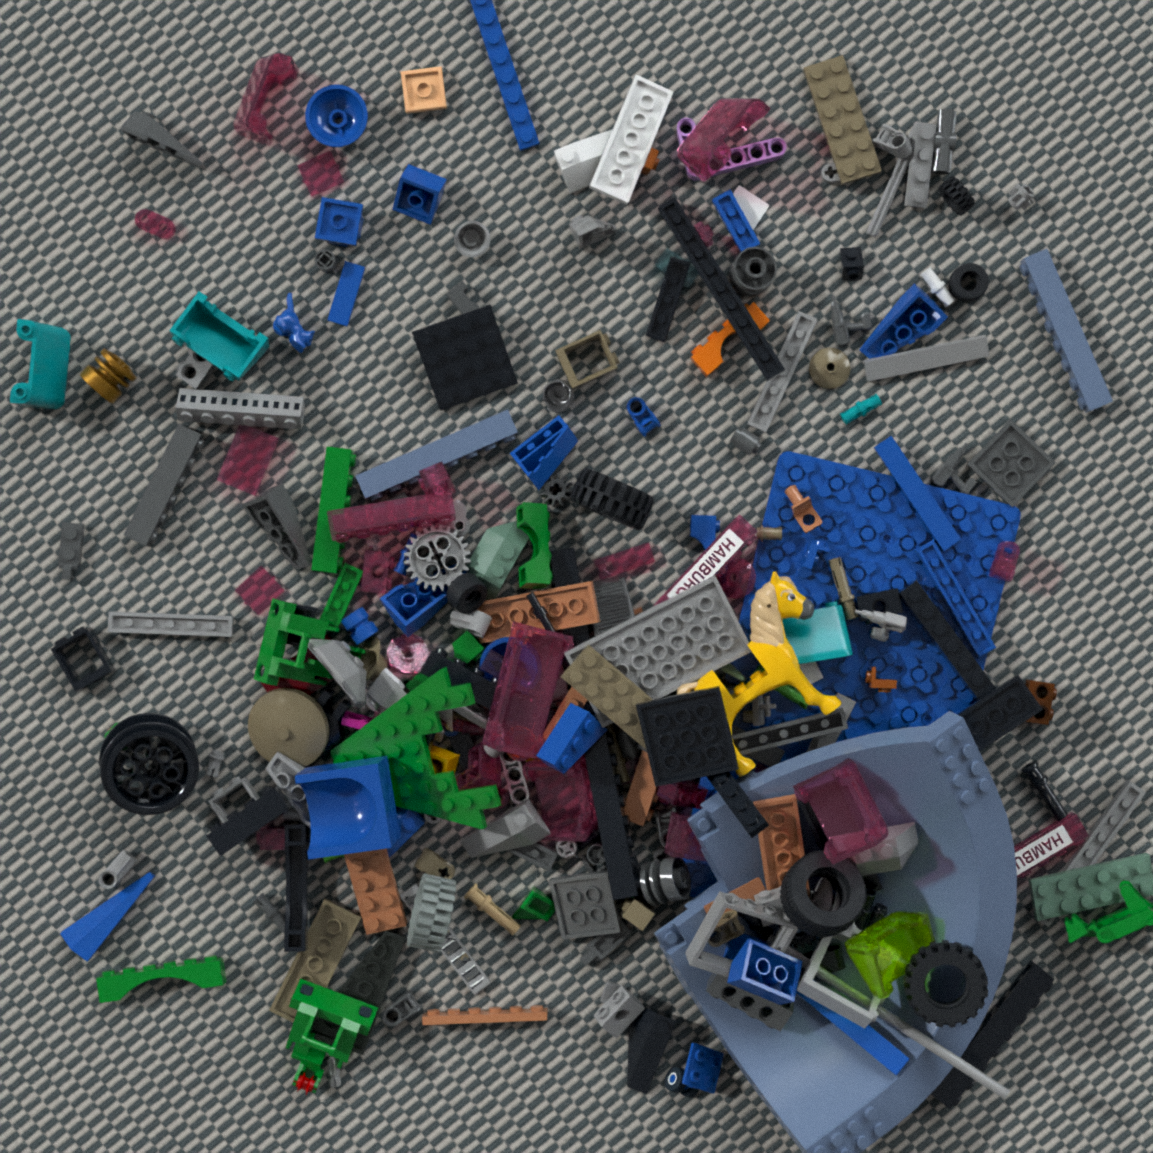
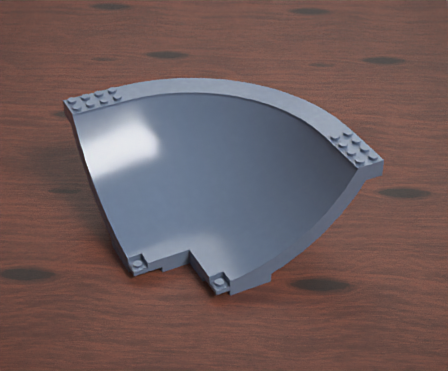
(959, 874)

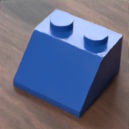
(419, 194)

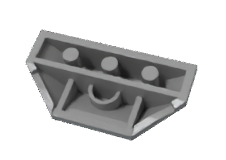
(342, 666)
(890, 853)

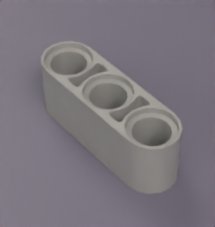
(514, 785)

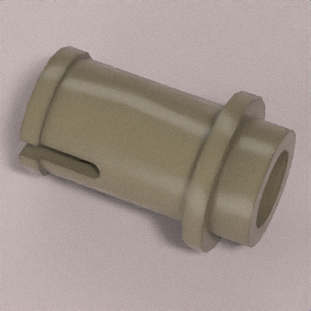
(767, 533)

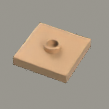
(423, 90)

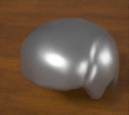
(558, 395)

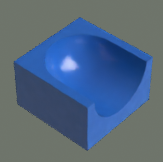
(350, 807)

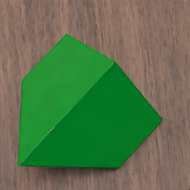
(535, 906)

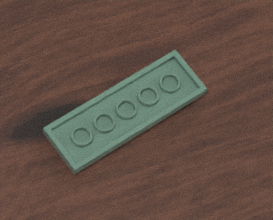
(1089, 886)

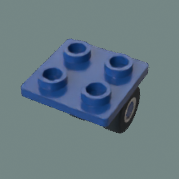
(699, 1074)

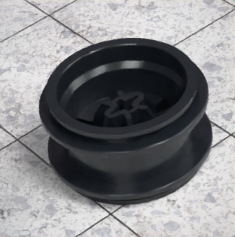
(136, 733)

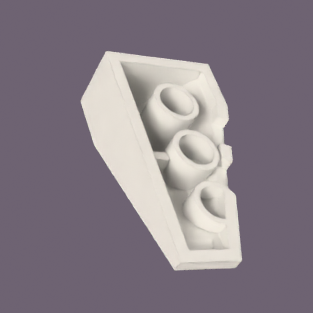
(580, 160)

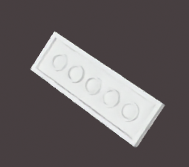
(631, 139)

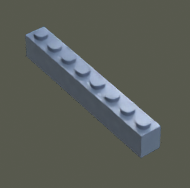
(1065, 330)
(447, 449)

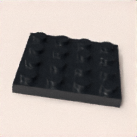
(465, 357)
(687, 736)

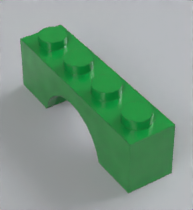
(534, 520)
(465, 647)

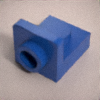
(811, 557)

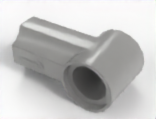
(475, 623)
(118, 869)

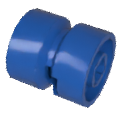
(359, 625)

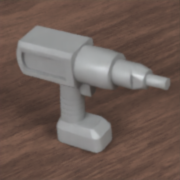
(887, 621)

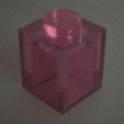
(271, 838)

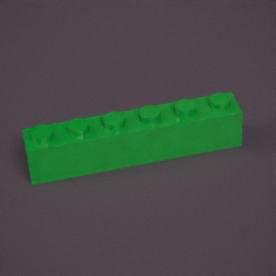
(334, 496)

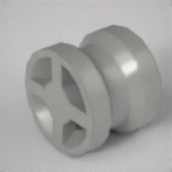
(566, 850)

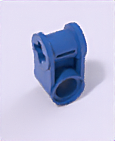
(643, 417)

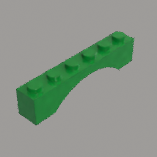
(203, 973)

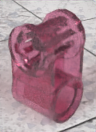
(1004, 564)

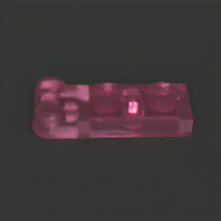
(625, 560)

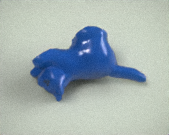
(288, 325)

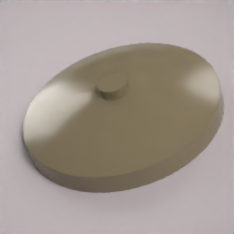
(290, 724)

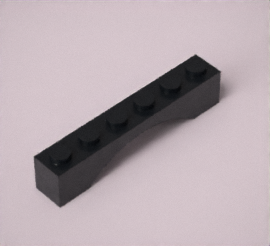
(296, 888)

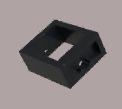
(63, 643)

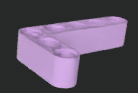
(743, 151)

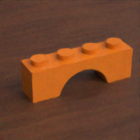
(709, 357)

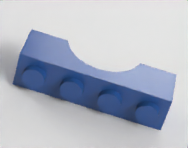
(704, 529)

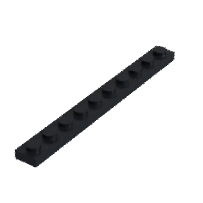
(721, 289)

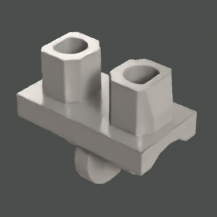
(759, 709)

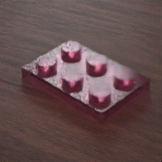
(248, 459)

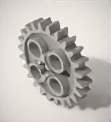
(454, 551)

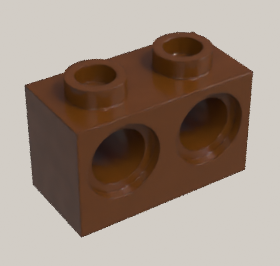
(1045, 701)

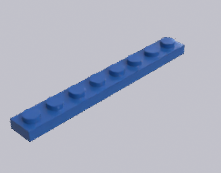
(505, 74)

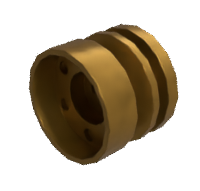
(108, 376)

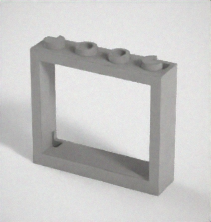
(721, 965)
(831, 999)

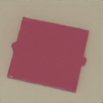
(320, 173)
(259, 590)

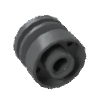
(761, 263)
(665, 881)

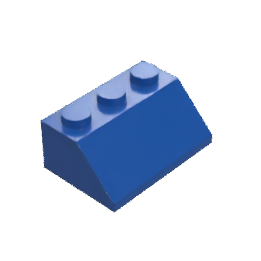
(765, 972)

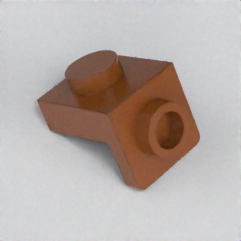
(651, 162)
(883, 685)

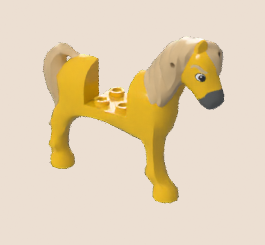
(769, 644)

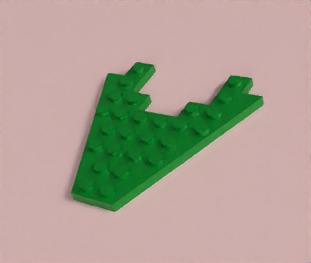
(401, 737)

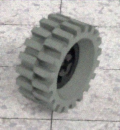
(431, 913)

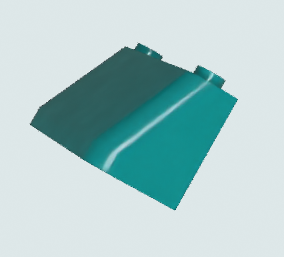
(218, 338)
(47, 366)
(821, 636)

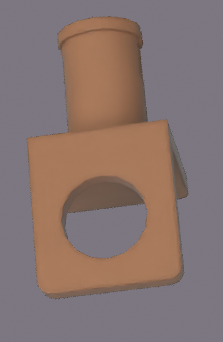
(801, 508)

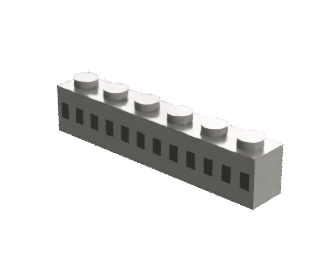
(240, 408)

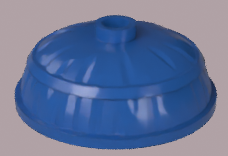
(330, 104)

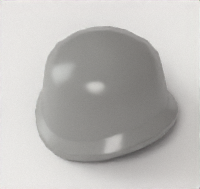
(472, 239)

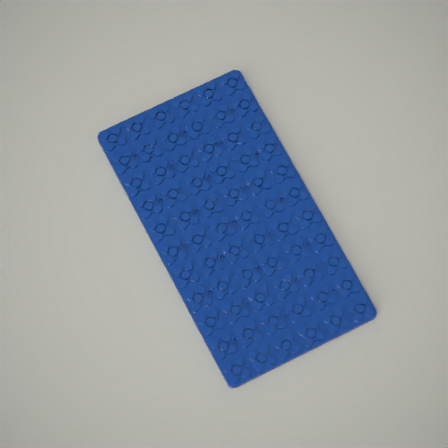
(876, 537)

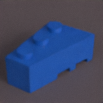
(545, 451)
(570, 738)

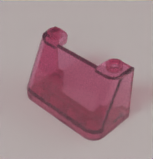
(268, 69)
(704, 147)
(564, 799)
(843, 810)

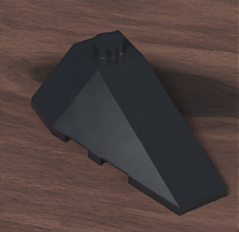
(646, 1045)

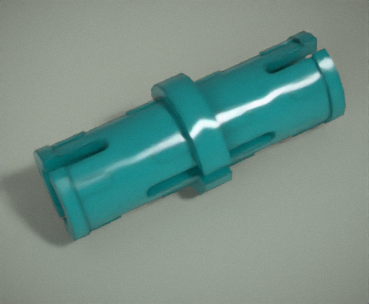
(860, 409)

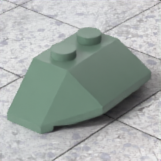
(497, 556)

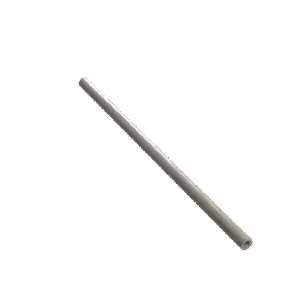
(902, 1026)

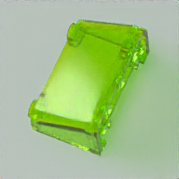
(886, 948)

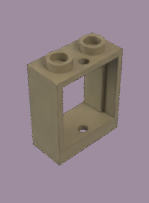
(604, 342)

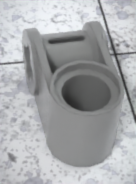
(890, 141)

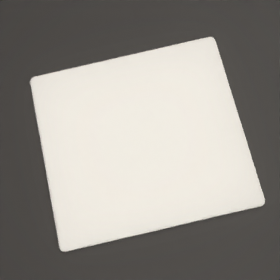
(751, 205)

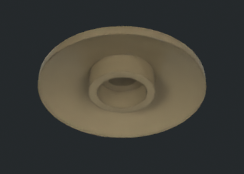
(820, 373)

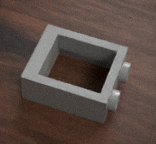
(220, 793)

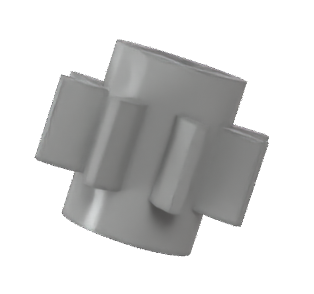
(1021, 196)

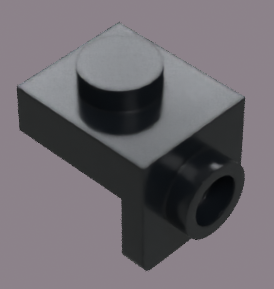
(851, 263)

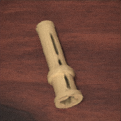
(485, 903)

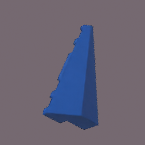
(92, 930)

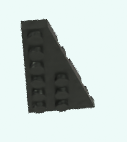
(366, 984)

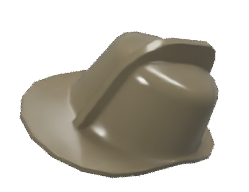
(373, 661)

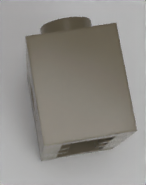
(637, 911)

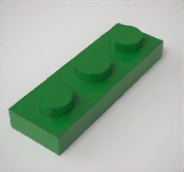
(342, 595)

